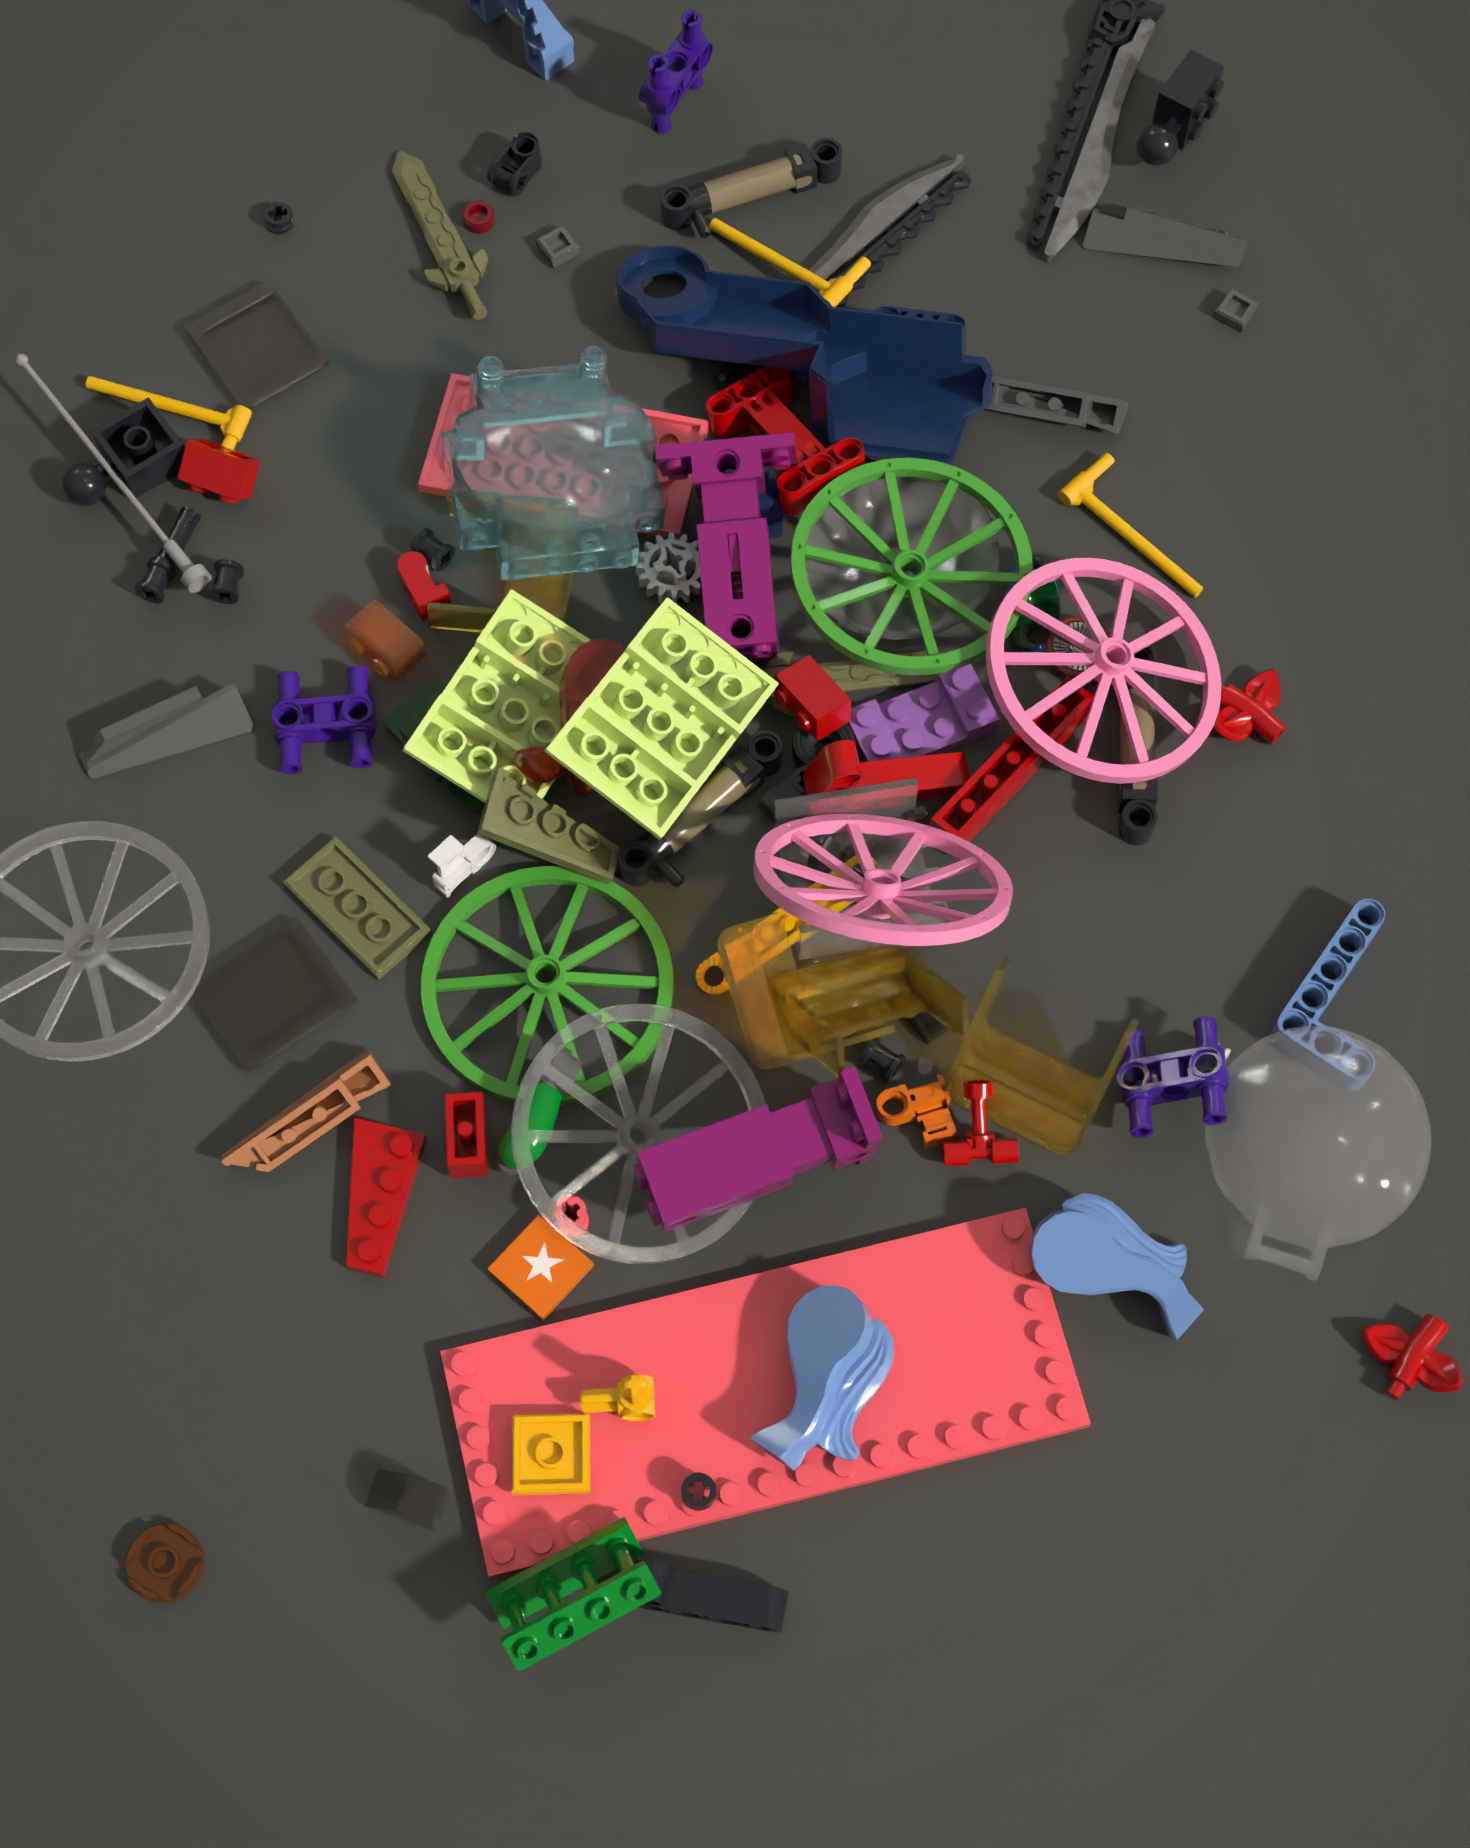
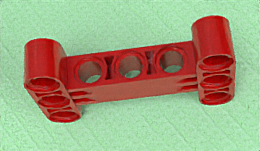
(760, 406)

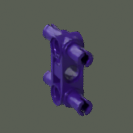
(675, 71)
(324, 719)
(1174, 1077)

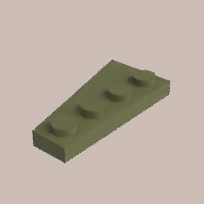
(532, 825)

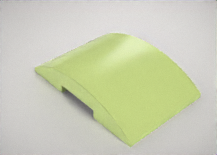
(499, 699)
(662, 718)

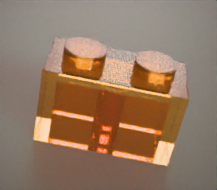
(384, 640)

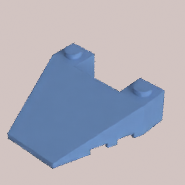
(545, 40)

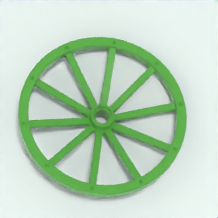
(906, 561)
(540, 965)

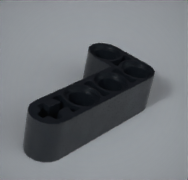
(716, 1598)

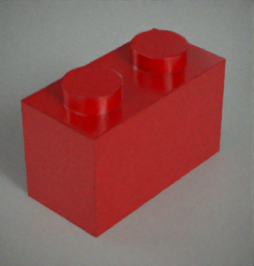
(218, 470)
(812, 698)
(466, 1135)

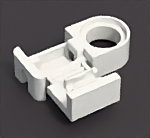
(459, 861)

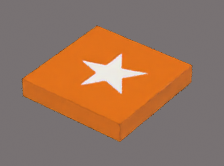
(540, 1267)

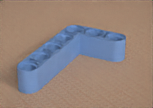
(1334, 960)

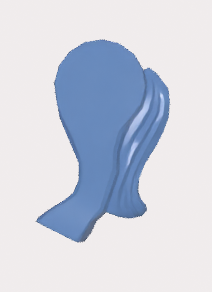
(1101, 1250)
(837, 1368)

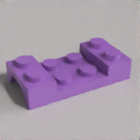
(926, 718)

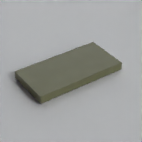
(357, 907)

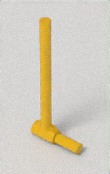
(832, 290)
(232, 423)
(1080, 491)

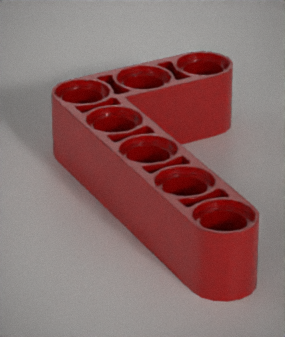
(839, 768)

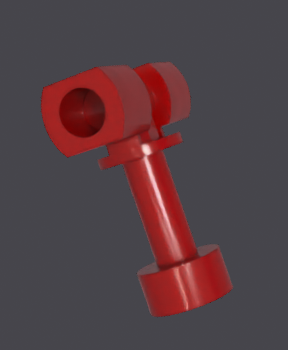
(979, 1142)

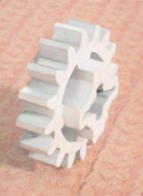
(665, 579)

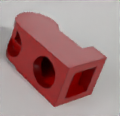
(419, 585)

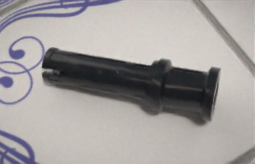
(161, 567)

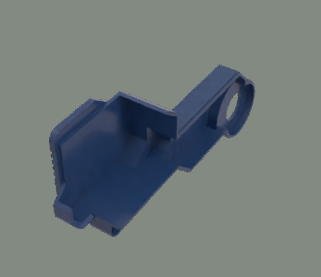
(872, 376)

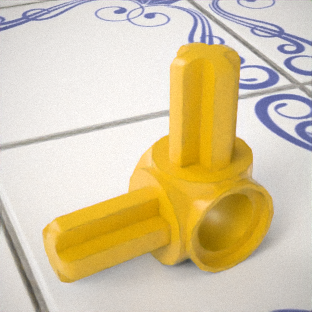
(632, 1398)

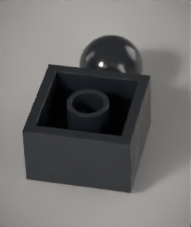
(1181, 108)
(138, 449)

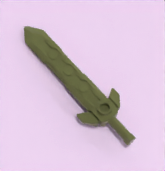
(454, 263)
(850, 675)

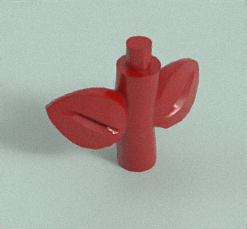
(1251, 709)
(1414, 1356)

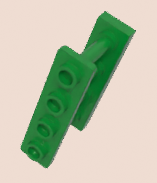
(563, 1574)

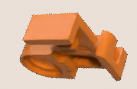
(929, 1108)

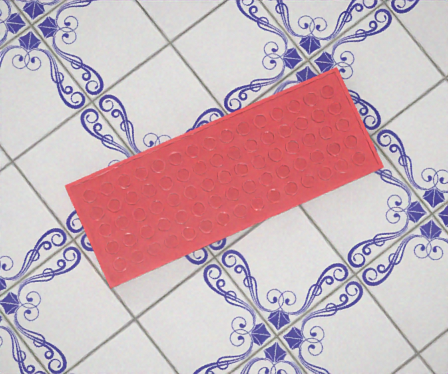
(969, 1375)

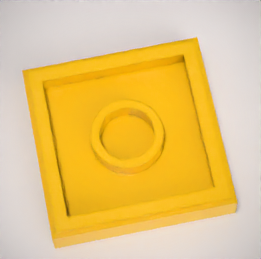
(551, 1454)

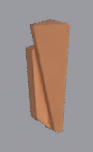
(309, 1116)

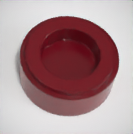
(478, 217)

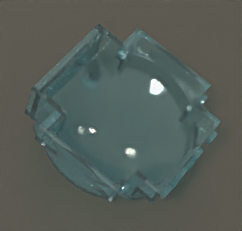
(552, 469)

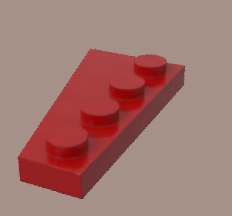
(381, 1183)

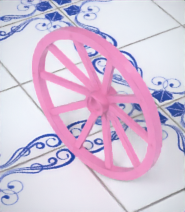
(1103, 670)
(881, 890)

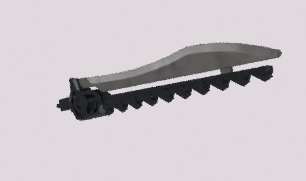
(1108, 36)
(878, 233)

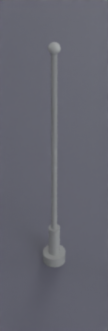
(194, 576)

